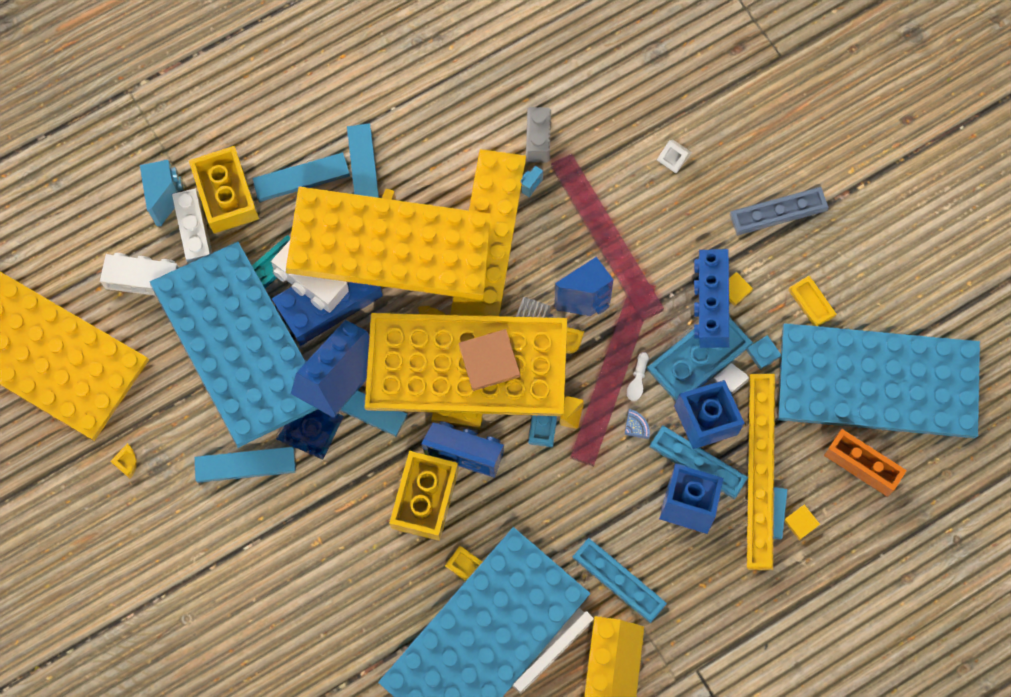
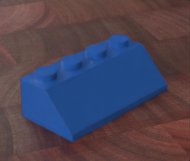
(334, 370)

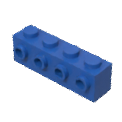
(713, 298)

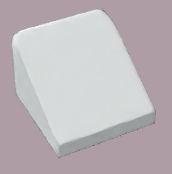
(674, 156)
(733, 376)

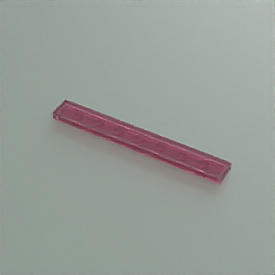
(607, 237)
(608, 385)

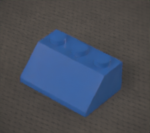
(585, 290)
(464, 448)

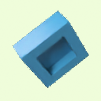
(531, 181)
(763, 352)

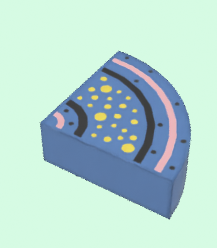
(637, 425)

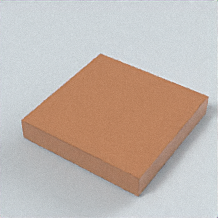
(489, 360)

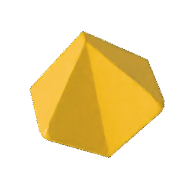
(572, 412)

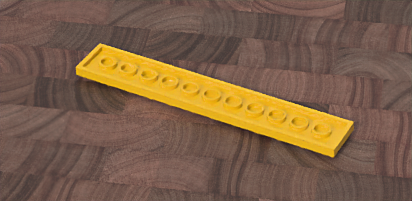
(494, 192)

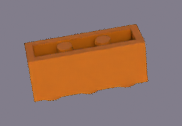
(865, 463)

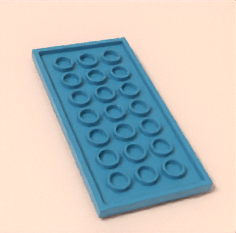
(234, 342)
(879, 380)
(489, 626)

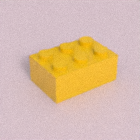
(223, 189)
(424, 495)

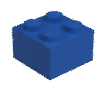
(709, 414)

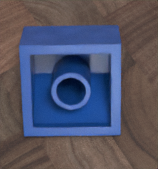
(691, 498)

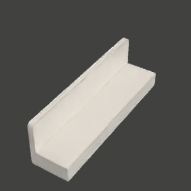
(561, 641)

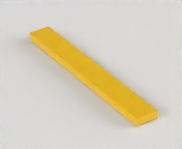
(761, 472)

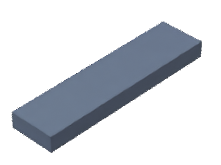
(779, 211)

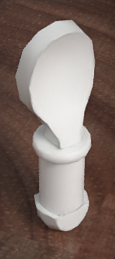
(635, 388)

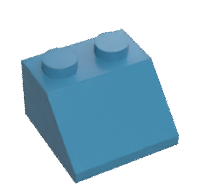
(159, 184)

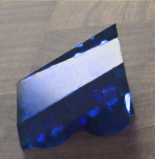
(311, 433)

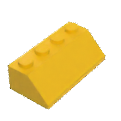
(614, 658)

